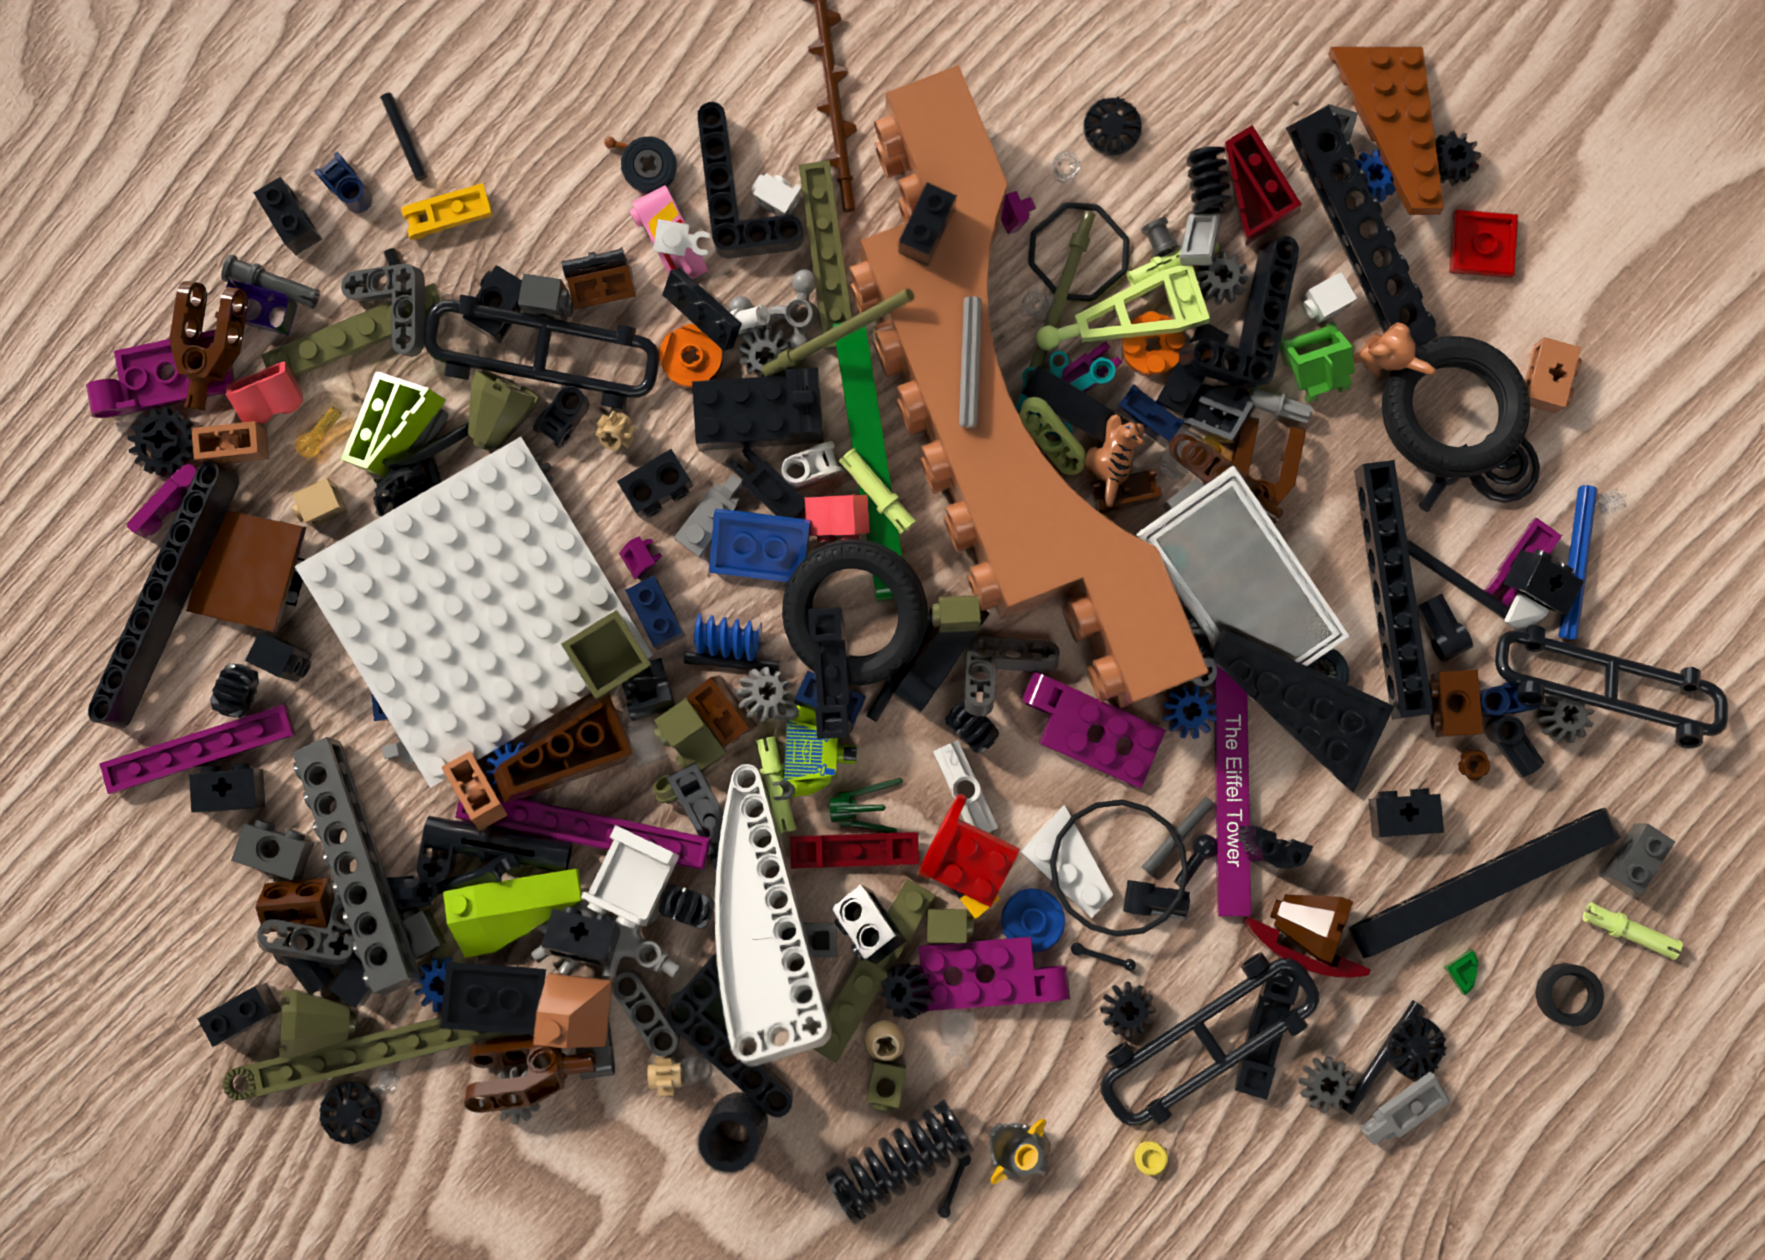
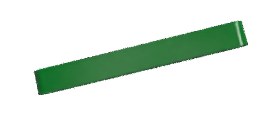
(867, 435)

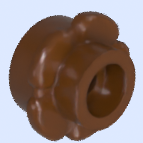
(1482, 767)

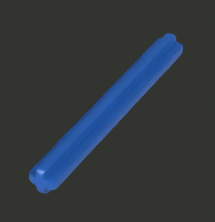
(1579, 556)

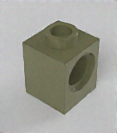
(948, 925)
(890, 1070)

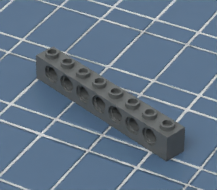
(369, 874)

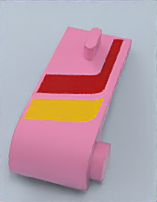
(661, 206)

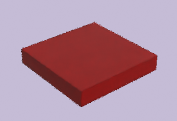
(1483, 243)

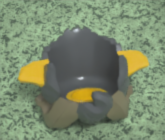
(1018, 1151)

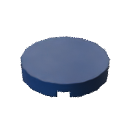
(1036, 915)

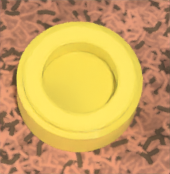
(1150, 1158)

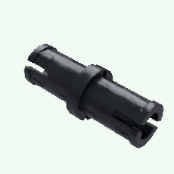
(593, 263)

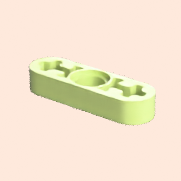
(1052, 422)

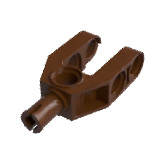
(186, 346)
(1291, 458)
(1205, 461)
(545, 1076)

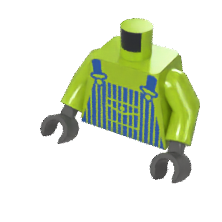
(809, 760)

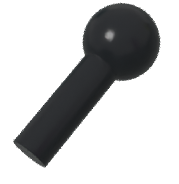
(1435, 491)
(1204, 848)

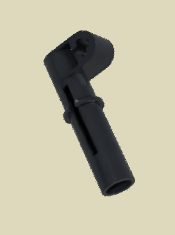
(452, 837)

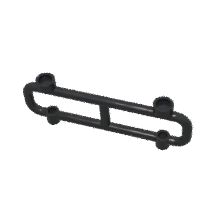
(460, 364)
(1532, 690)
(1258, 972)

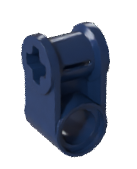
(342, 181)
(1506, 701)

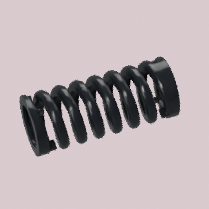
(720, 1151)
(852, 1199)

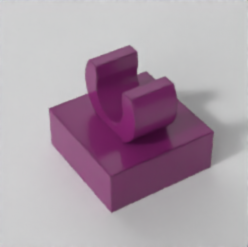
(1016, 212)
(638, 557)

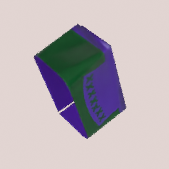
(279, 300)

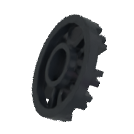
(1112, 126)
(400, 492)
(1415, 1047)
(350, 1112)

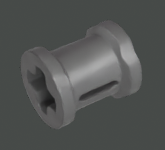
(1159, 237)

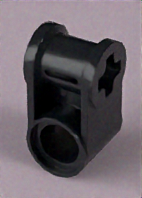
(561, 417)

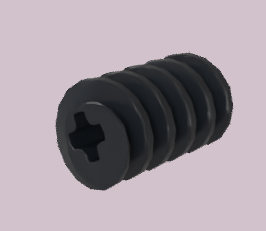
(1206, 180)

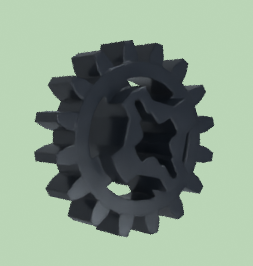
(157, 430)

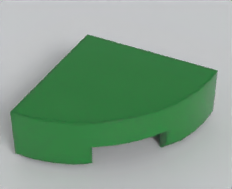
(1463, 971)

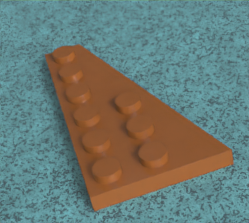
(1396, 112)

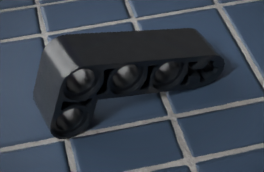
(933, 667)

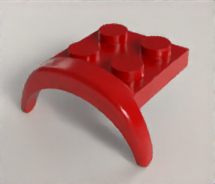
(968, 857)

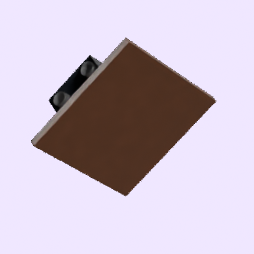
(250, 572)

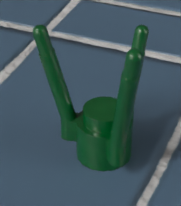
(845, 809)

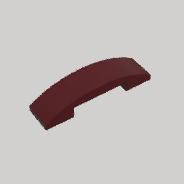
(854, 850)
(1268, 936)

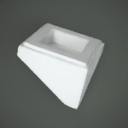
(1524, 613)

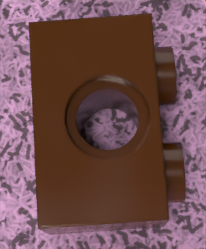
(1465, 688)

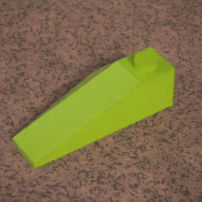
(495, 913)

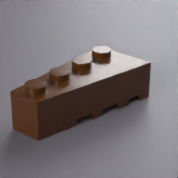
(567, 753)

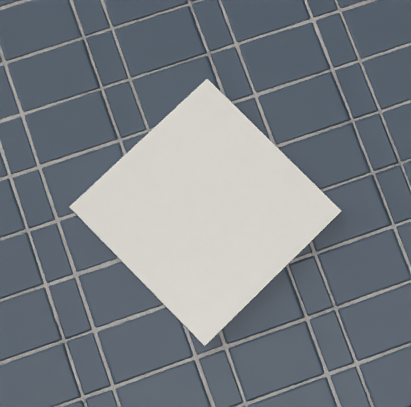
(466, 607)

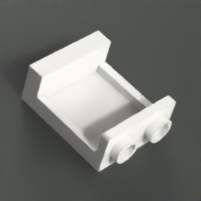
(631, 878)

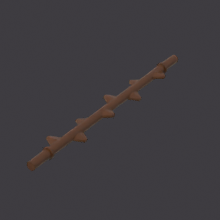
(831, 103)

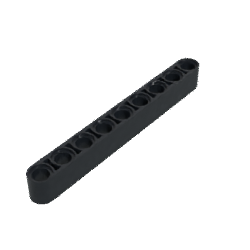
(163, 595)
(1484, 882)

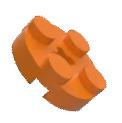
(682, 341)
(1155, 361)

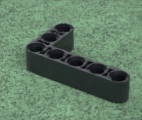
(726, 195)
(1256, 324)
(712, 1050)

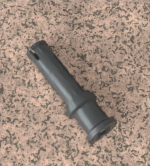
(256, 275)

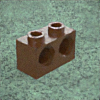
(296, 902)

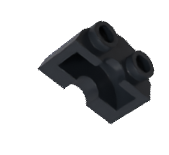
(648, 691)
(1271, 852)

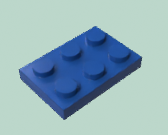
(757, 544)

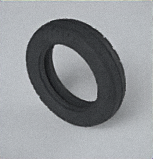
(1447, 460)
(889, 568)

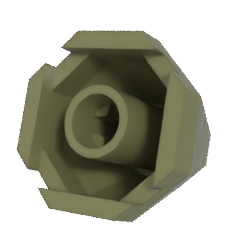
(497, 408)
(312, 1023)

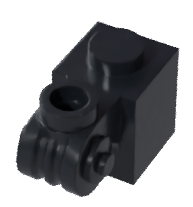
(350, 983)

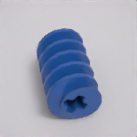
(727, 638)

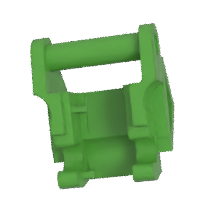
(1322, 368)

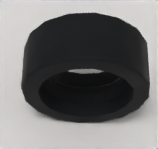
(1594, 999)

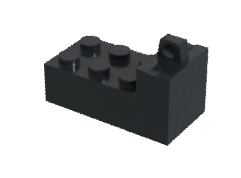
(758, 411)

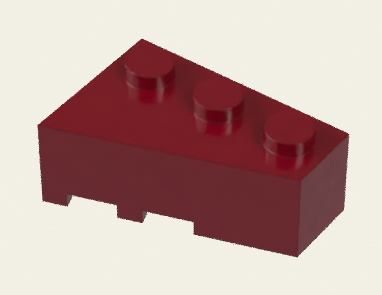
(1258, 185)

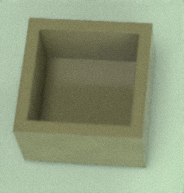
(606, 654)

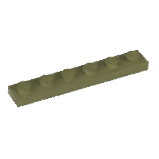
(825, 244)
(344, 337)
(867, 977)

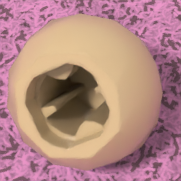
(884, 1041)

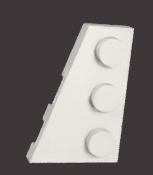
(1076, 867)

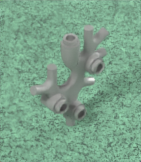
(629, 944)

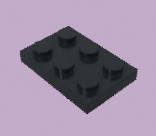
(491, 998)

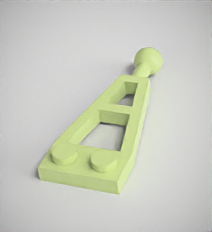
(1184, 299)

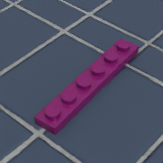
(197, 749)

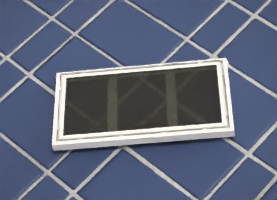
(1242, 573)

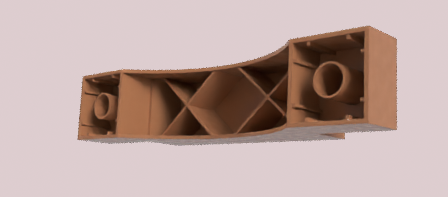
(1009, 502)

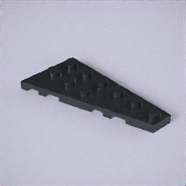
(1318, 711)

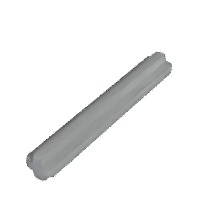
(970, 362)

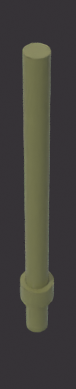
(1079, 244)
(791, 357)

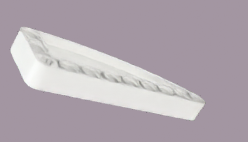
(751, 956)

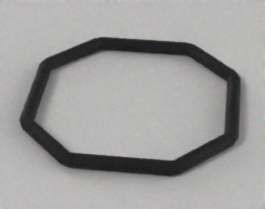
(1085, 206)

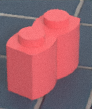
(265, 394)
(837, 516)

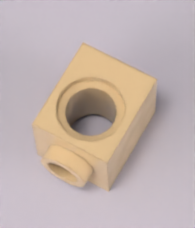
(318, 503)

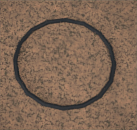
(1172, 907)

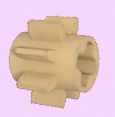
(615, 431)
(665, 1076)

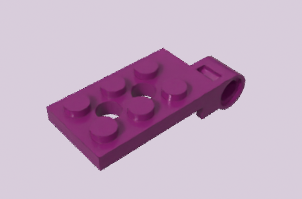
(141, 381)
(1072, 716)
(1014, 980)

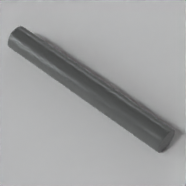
(1182, 831)

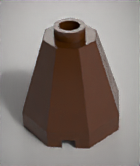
(1313, 922)

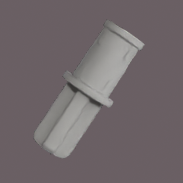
(1281, 405)

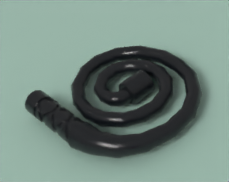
(1481, 485)

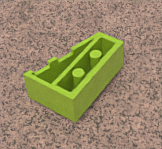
(389, 422)

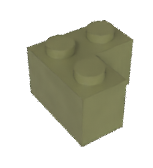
(689, 735)

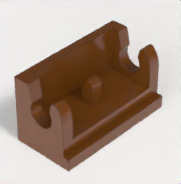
(601, 287)
(1137, 490)
(721, 710)

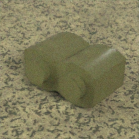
(957, 614)

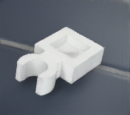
(674, 238)

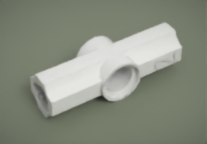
(957, 769)

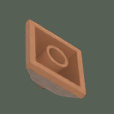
(573, 1012)

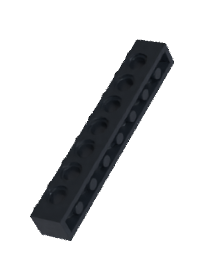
(1347, 222)
(1393, 590)

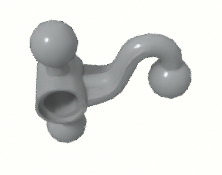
(803, 283)

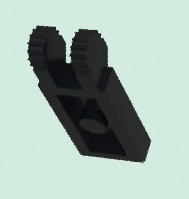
(770, 487)

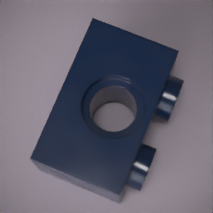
(655, 612)

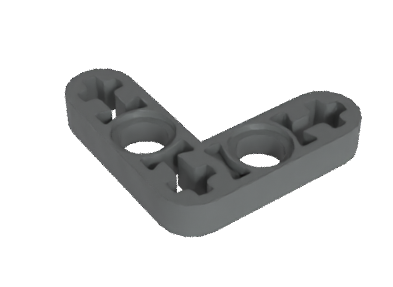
(395, 289)
(990, 662)
(323, 938)

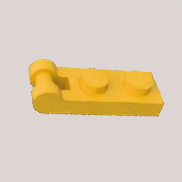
(447, 211)

